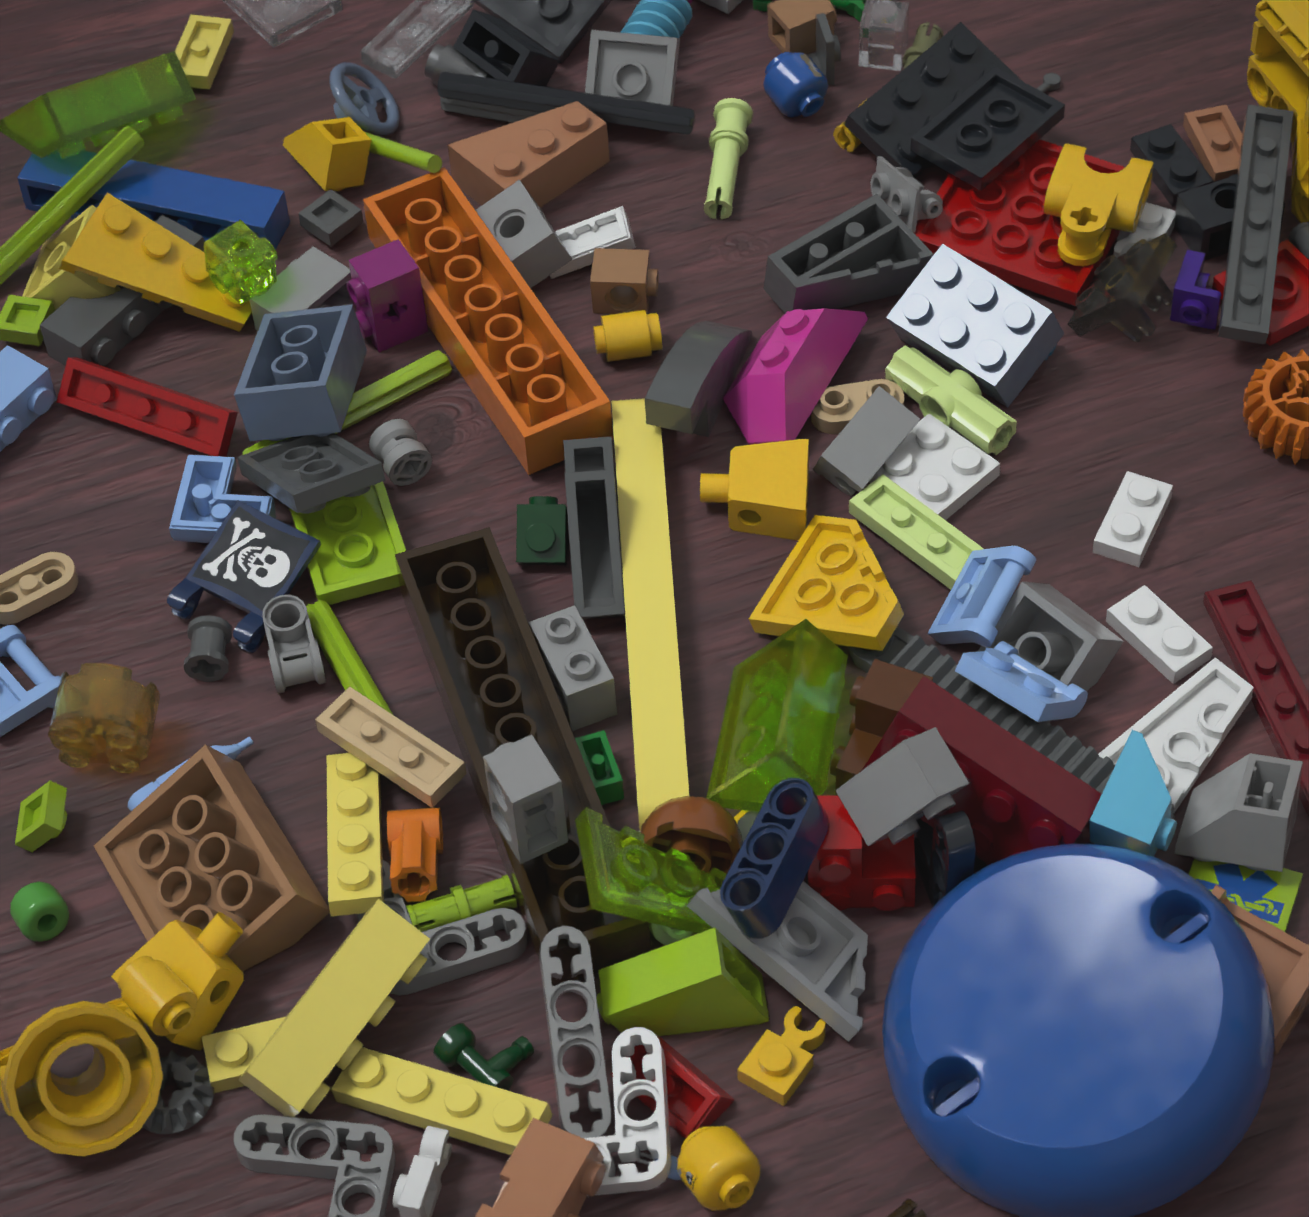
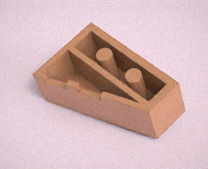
(541, 151)
(547, 1175)

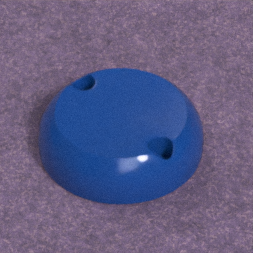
(1088, 1023)

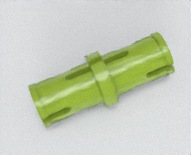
(462, 904)

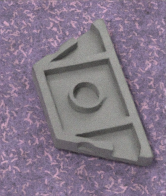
(811, 954)

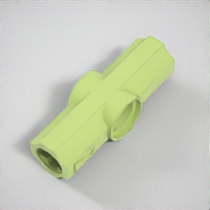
(951, 399)

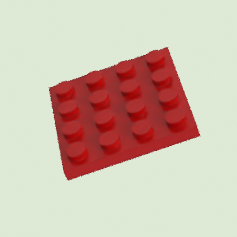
(1007, 226)

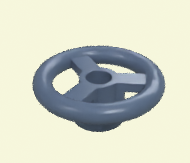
(360, 102)

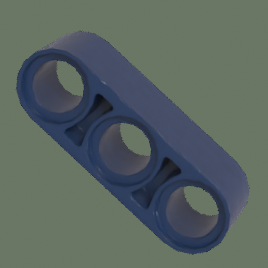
(774, 858)

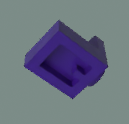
(1192, 299)

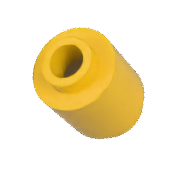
(628, 335)
(157, 996)

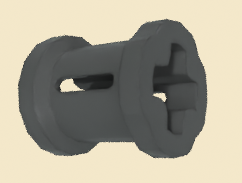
(208, 648)

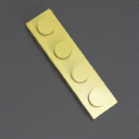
(353, 835)
(438, 1099)

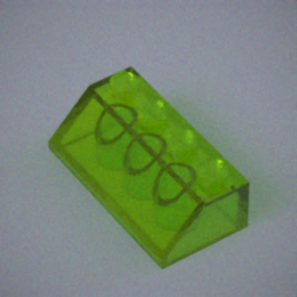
(101, 108)
(779, 718)

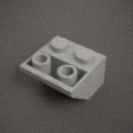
(1243, 814)

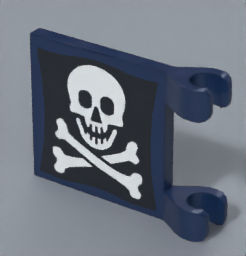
(246, 567)

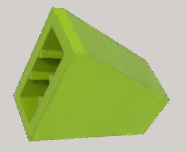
(684, 988)

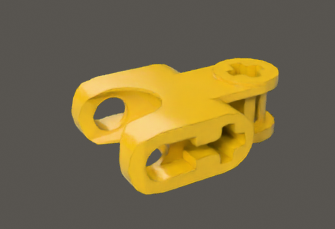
(1094, 203)

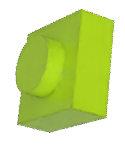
(22, 319)
(41, 816)

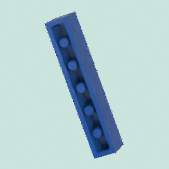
(189, 198)

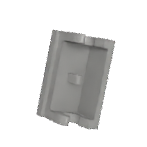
(866, 442)

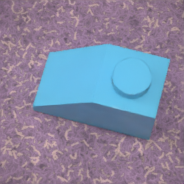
(1134, 803)

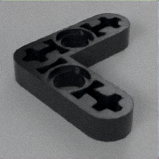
(944, 853)

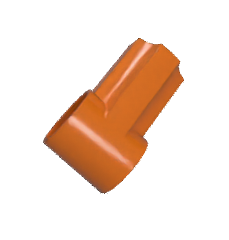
(414, 847)

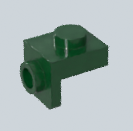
(541, 532)

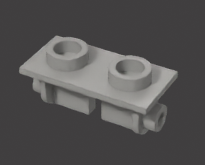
(904, 194)

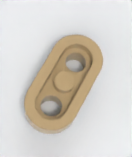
(843, 401)
(36, 586)

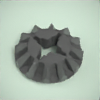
(189, 1103)

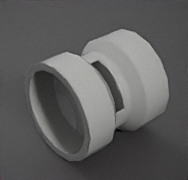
(401, 453)

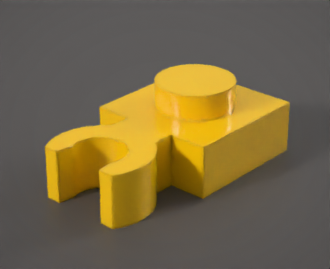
(782, 1062)

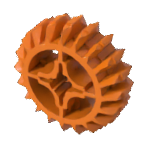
(1278, 420)

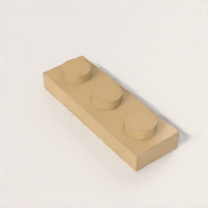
(391, 747)

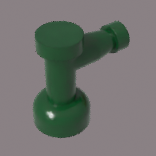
(458, 1048)

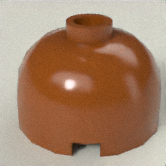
(697, 829)

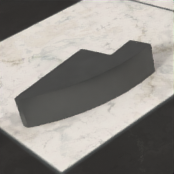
(696, 378)
(593, 527)

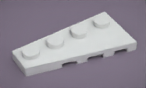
(1189, 726)

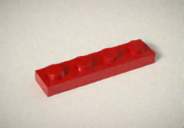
(147, 407)

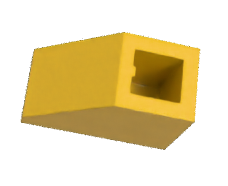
(331, 152)

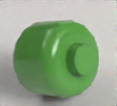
(39, 911)

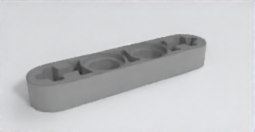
(582, 1033)

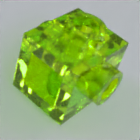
(240, 262)

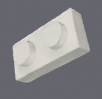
(1132, 519)
(1159, 634)

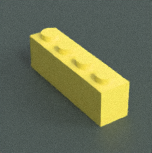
(335, 1010)

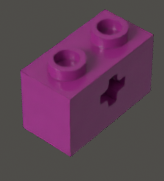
(387, 295)

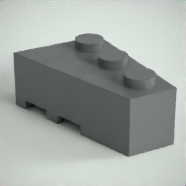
(847, 261)

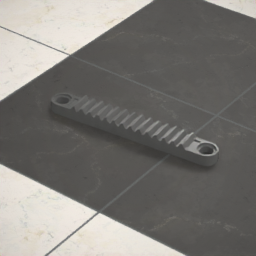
(913, 654)

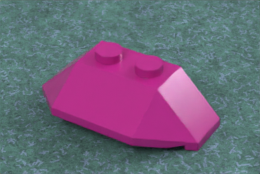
(790, 372)

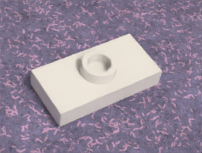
(603, 231)

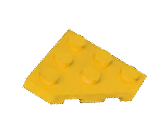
(834, 586)

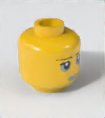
(717, 1166)

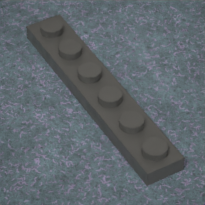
(1256, 225)

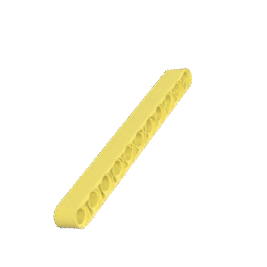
(649, 610)

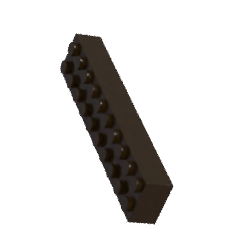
(500, 694)

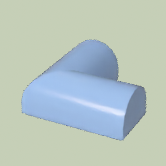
(206, 498)

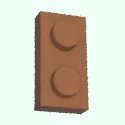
(1215, 140)

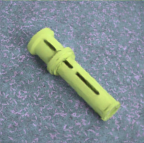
(728, 144)

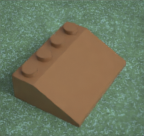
(209, 849)

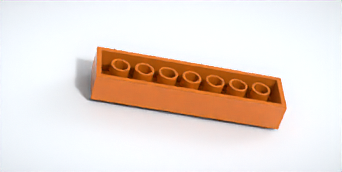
(491, 321)

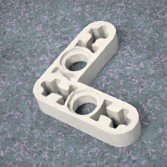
(635, 1135)

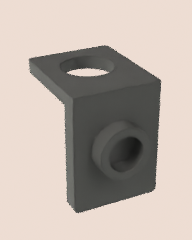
(827, 49)

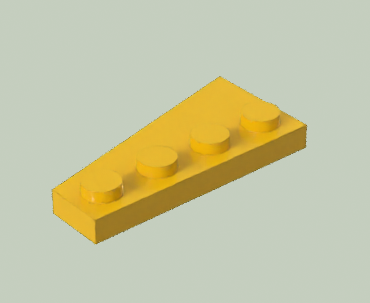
(145, 257)

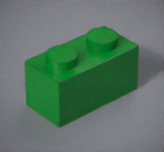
(601, 766)

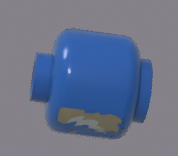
(795, 83)

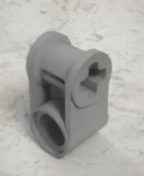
(292, 650)

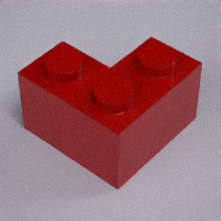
(858, 874)

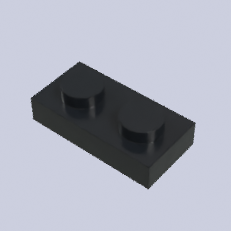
(1174, 163)

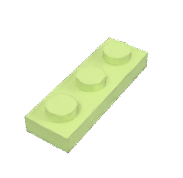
(913, 529)

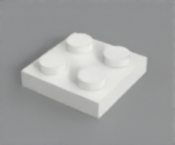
(939, 467)

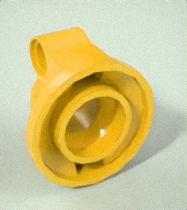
(102, 1103)

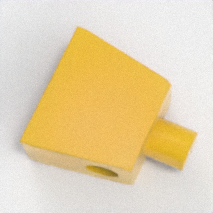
(764, 488)
(202, 965)

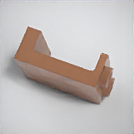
(1284, 966)

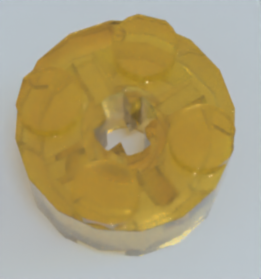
(103, 718)

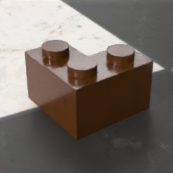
(876, 704)

